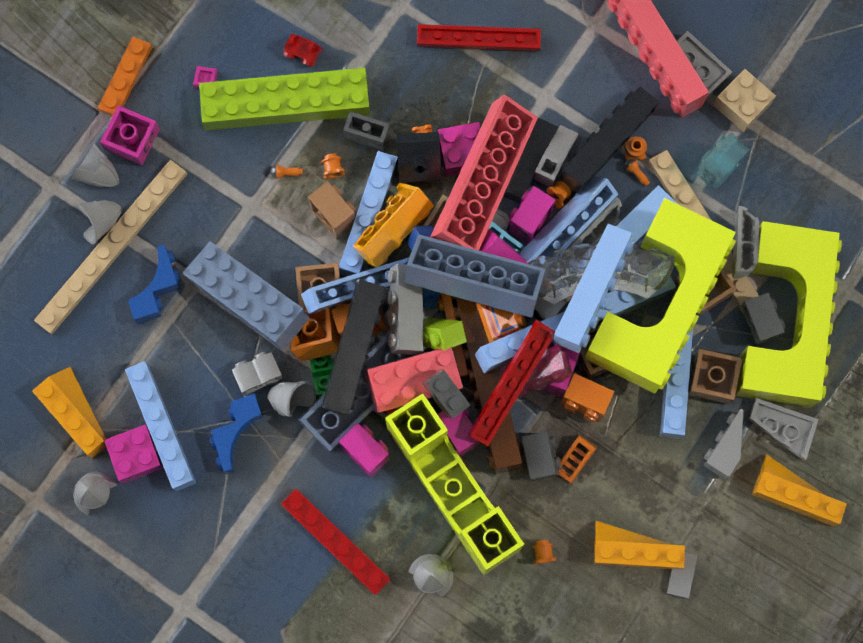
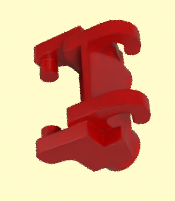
(302, 48)

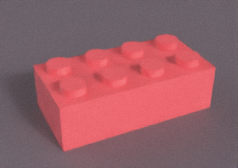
(401, 380)

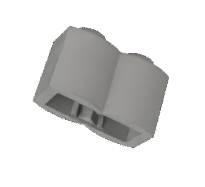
(256, 373)

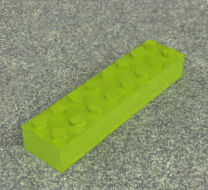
(283, 99)

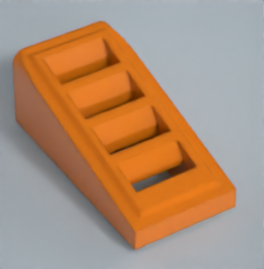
(591, 447)

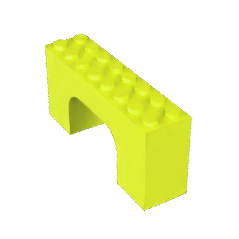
(809, 263)
(648, 353)
(471, 515)

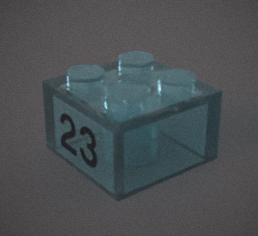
(722, 160)

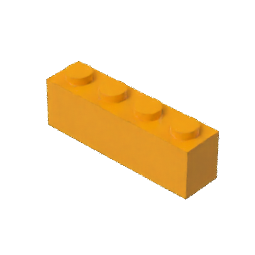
(393, 224)
(67, 403)
(790, 491)
(629, 549)

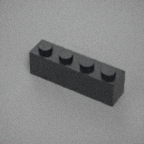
(534, 150)

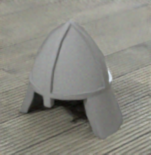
(96, 170)
(102, 217)
(288, 395)
(93, 491)
(432, 574)

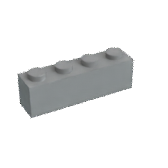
(405, 313)

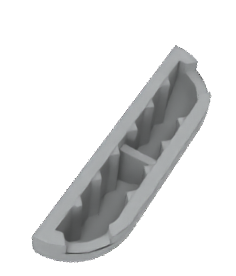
(596, 228)
(747, 243)

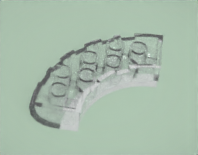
(641, 275)

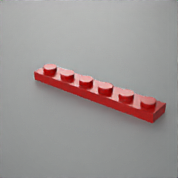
(478, 37)
(512, 383)
(335, 542)

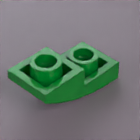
(321, 371)

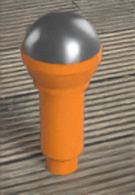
(632, 166)
(278, 171)

